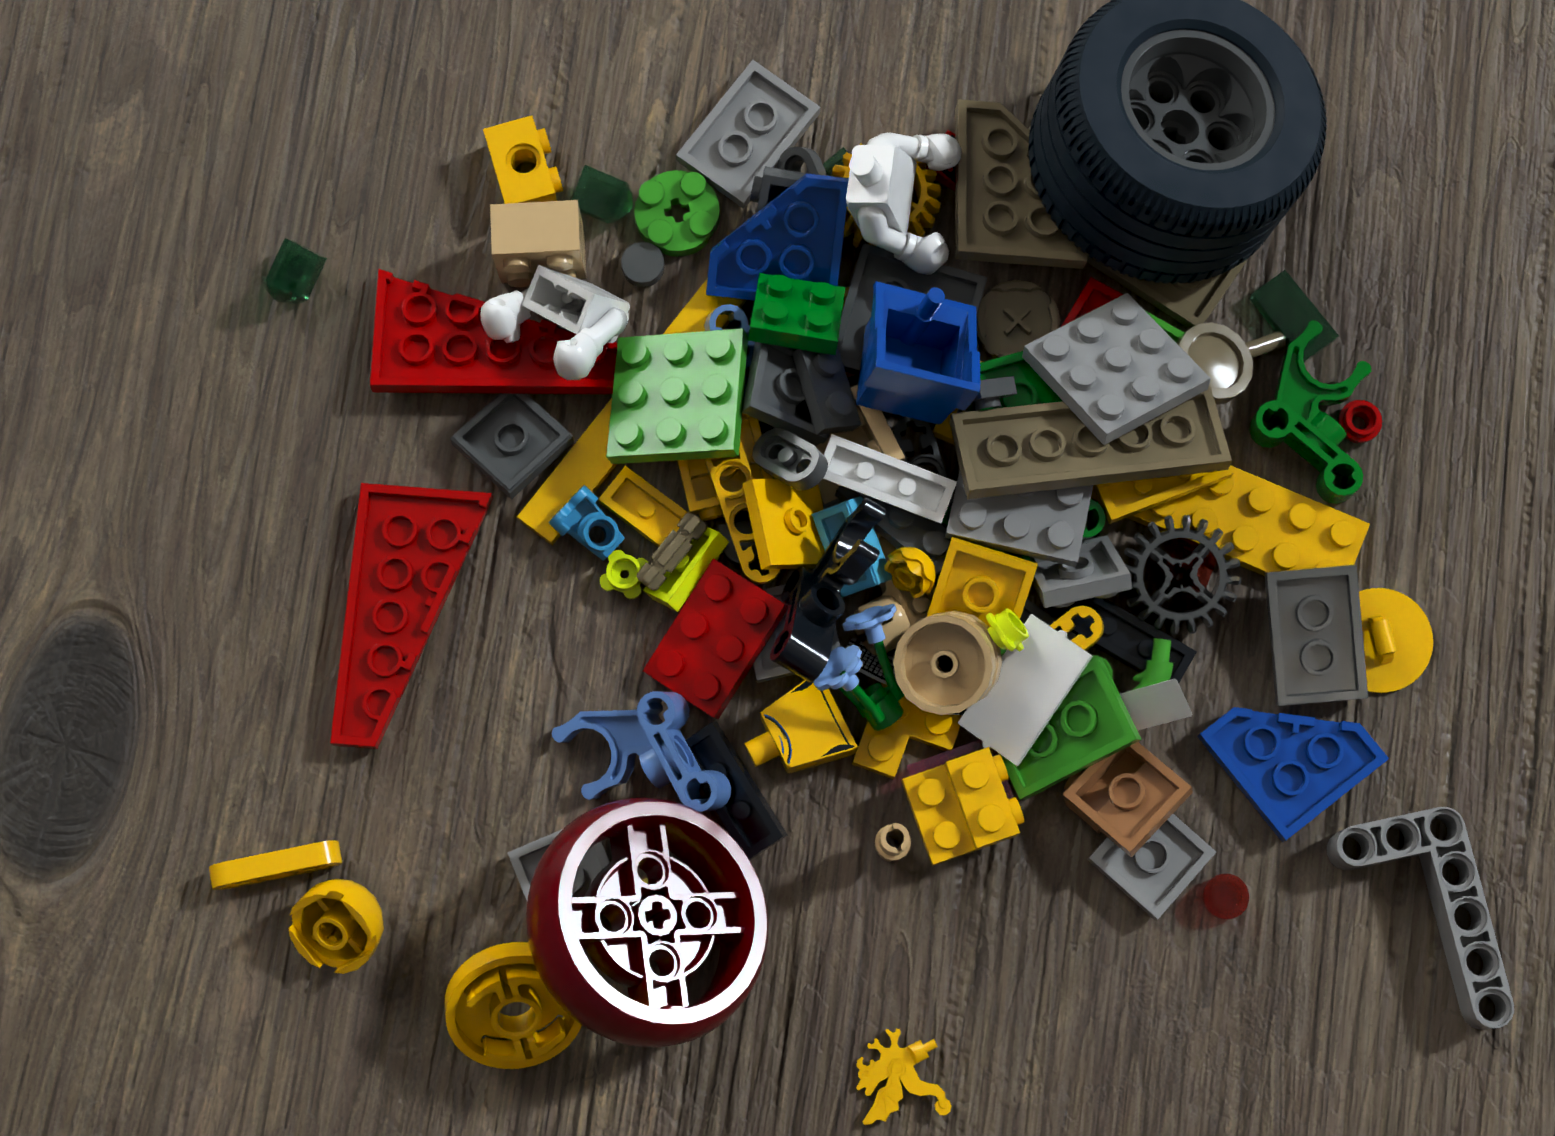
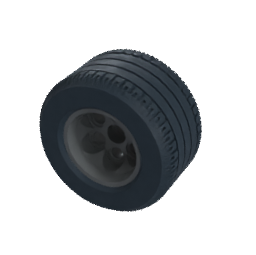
(1142, 175)

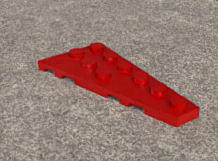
(439, 346)
(400, 577)

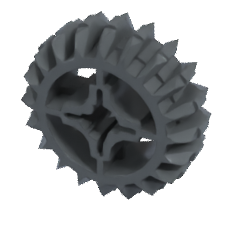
(1208, 599)

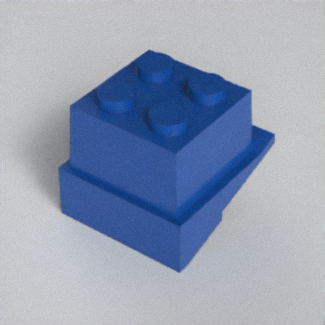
(919, 354)

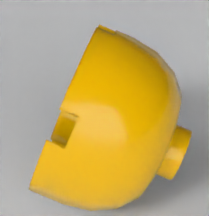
(337, 925)

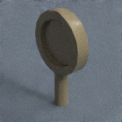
(1226, 356)

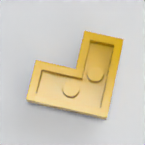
(884, 749)

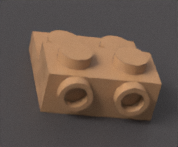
(1126, 796)

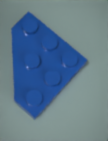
(790, 237)
(1291, 762)

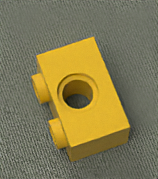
(519, 143)

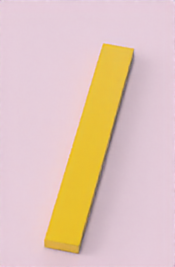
(587, 459)

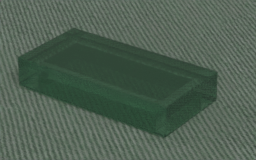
(1290, 311)

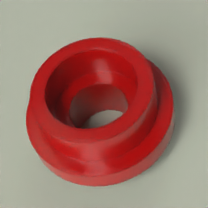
(1367, 412)

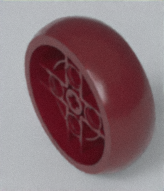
(716, 890)

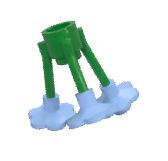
(875, 703)

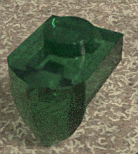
(602, 195)
(293, 273)

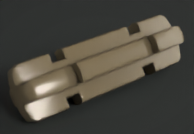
(671, 551)

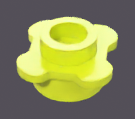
(613, 581)
(1007, 630)

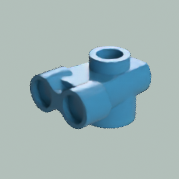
(580, 516)

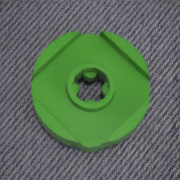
(688, 191)

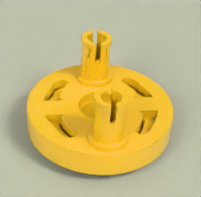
(487, 985)

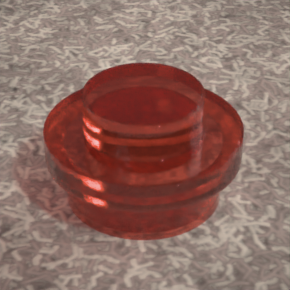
(1226, 896)

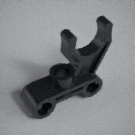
(816, 598)

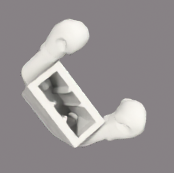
(883, 190)
(569, 302)

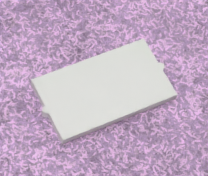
(1027, 691)

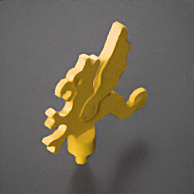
(897, 1065)

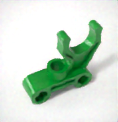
(1304, 426)

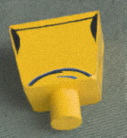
(802, 730)

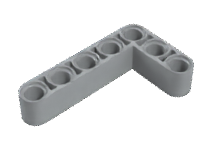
(1444, 899)

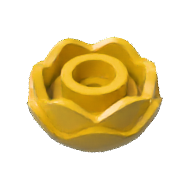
(911, 571)

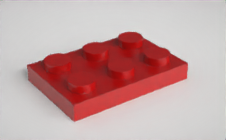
(715, 639)

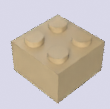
(534, 236)

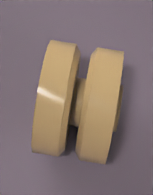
(923, 652)

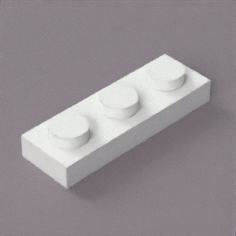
(888, 479)

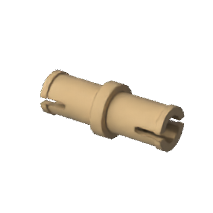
(897, 832)

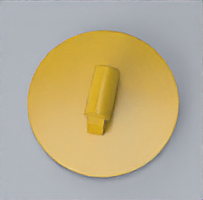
(1394, 639)

